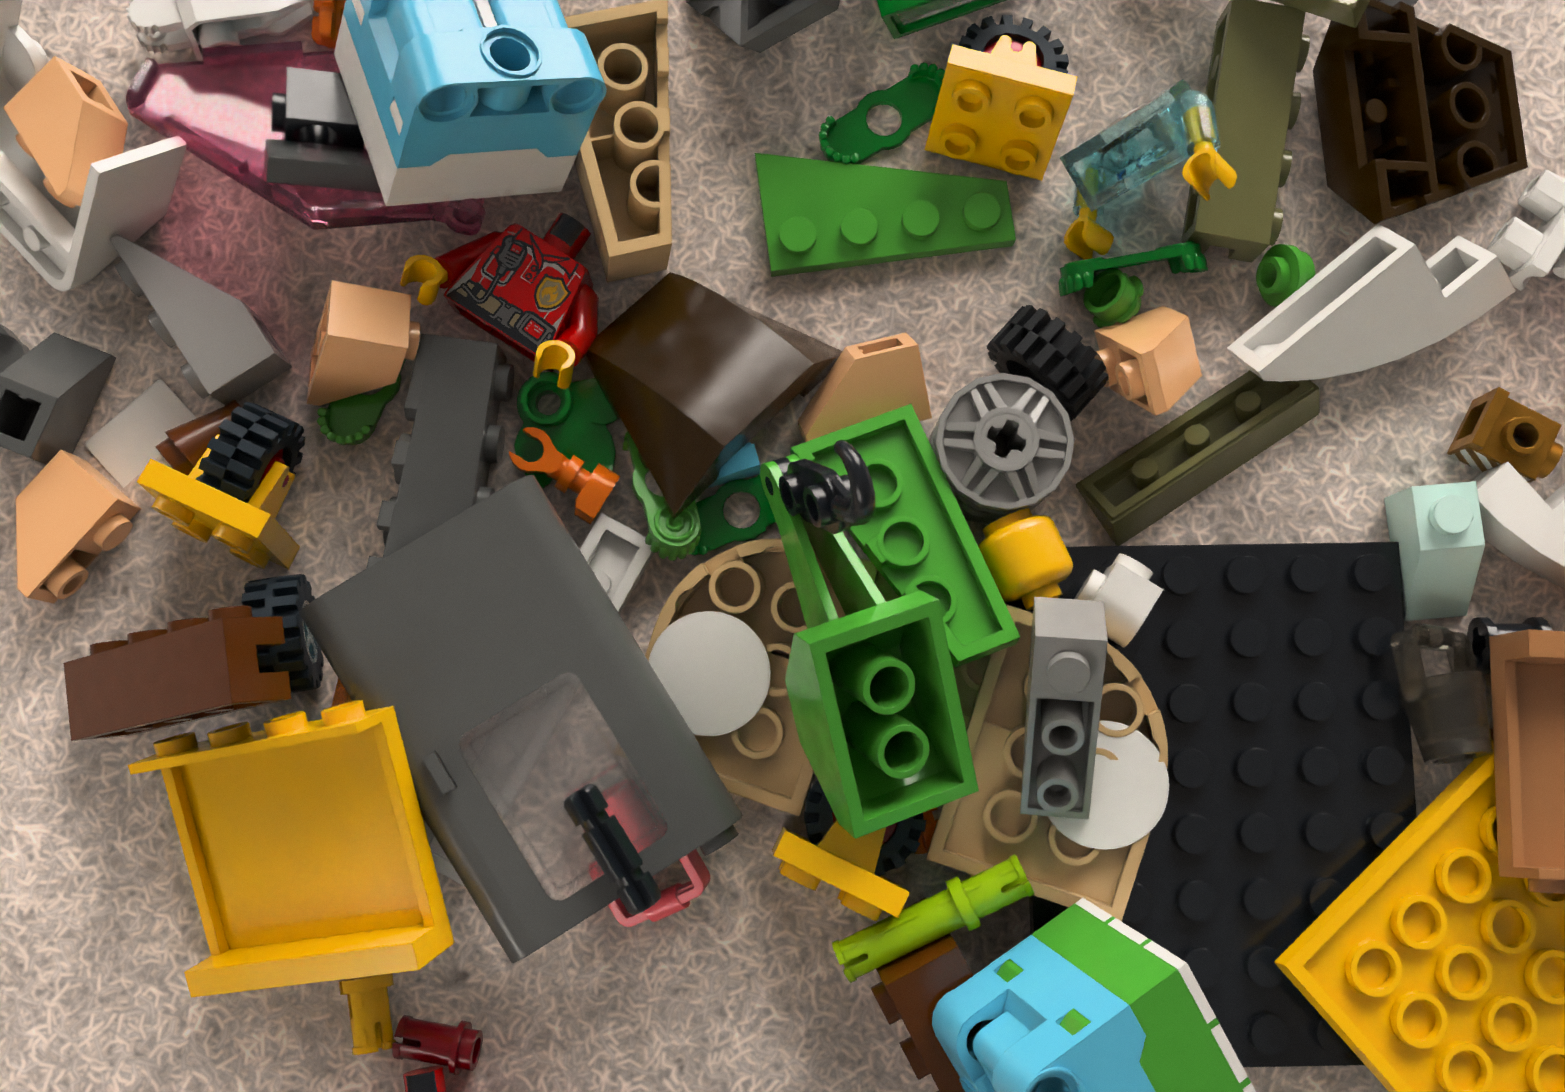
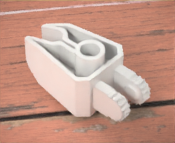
(214, 23)

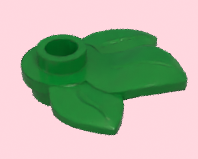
(574, 428)

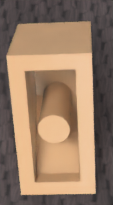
(360, 342)

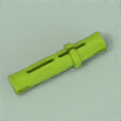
(933, 918)

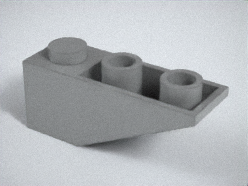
(218, 334)
(1063, 706)

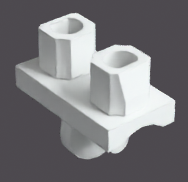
(1531, 250)

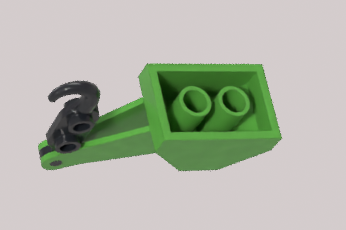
(870, 687)

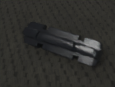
(612, 849)

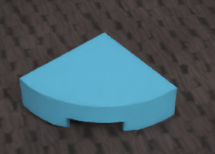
(740, 466)

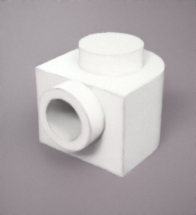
(1126, 596)

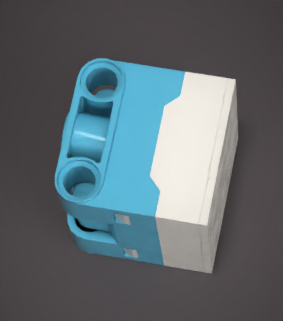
(467, 95)

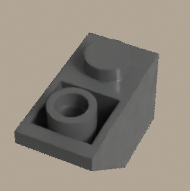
(50, 396)

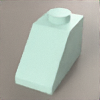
(1438, 547)

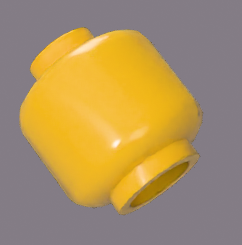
(1025, 557)

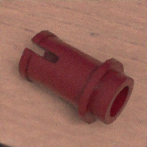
(438, 1043)

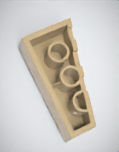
(627, 146)

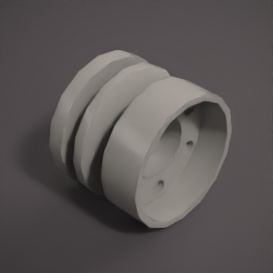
(1038, 440)

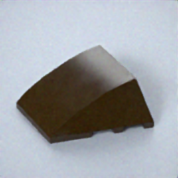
(1413, 111)
(699, 380)

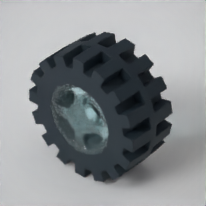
(300, 653)

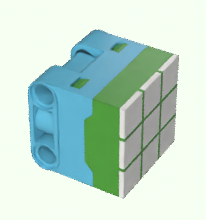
(1086, 1012)

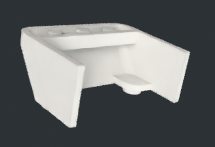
(120, 194)

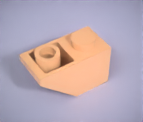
(66, 126)
(1150, 358)
(867, 383)
(65, 524)

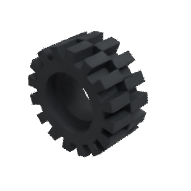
(1051, 356)

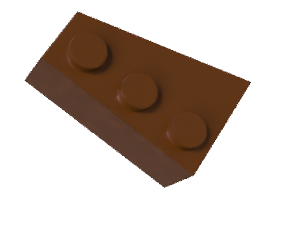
(911, 992)

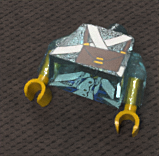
(1138, 148)

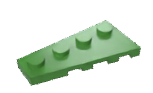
(860, 215)
(920, 532)

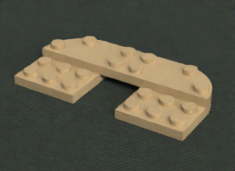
(973, 832)

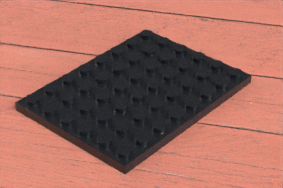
(1278, 765)

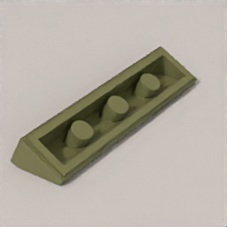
(1196, 451)

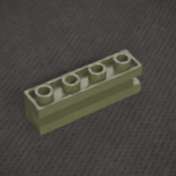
(1251, 88)

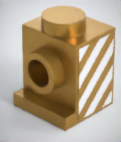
(1488, 440)

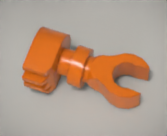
(569, 473)

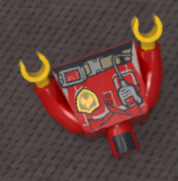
(520, 291)

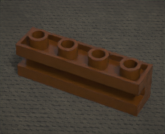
(174, 675)

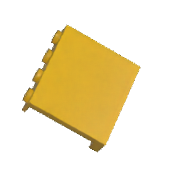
(303, 850)

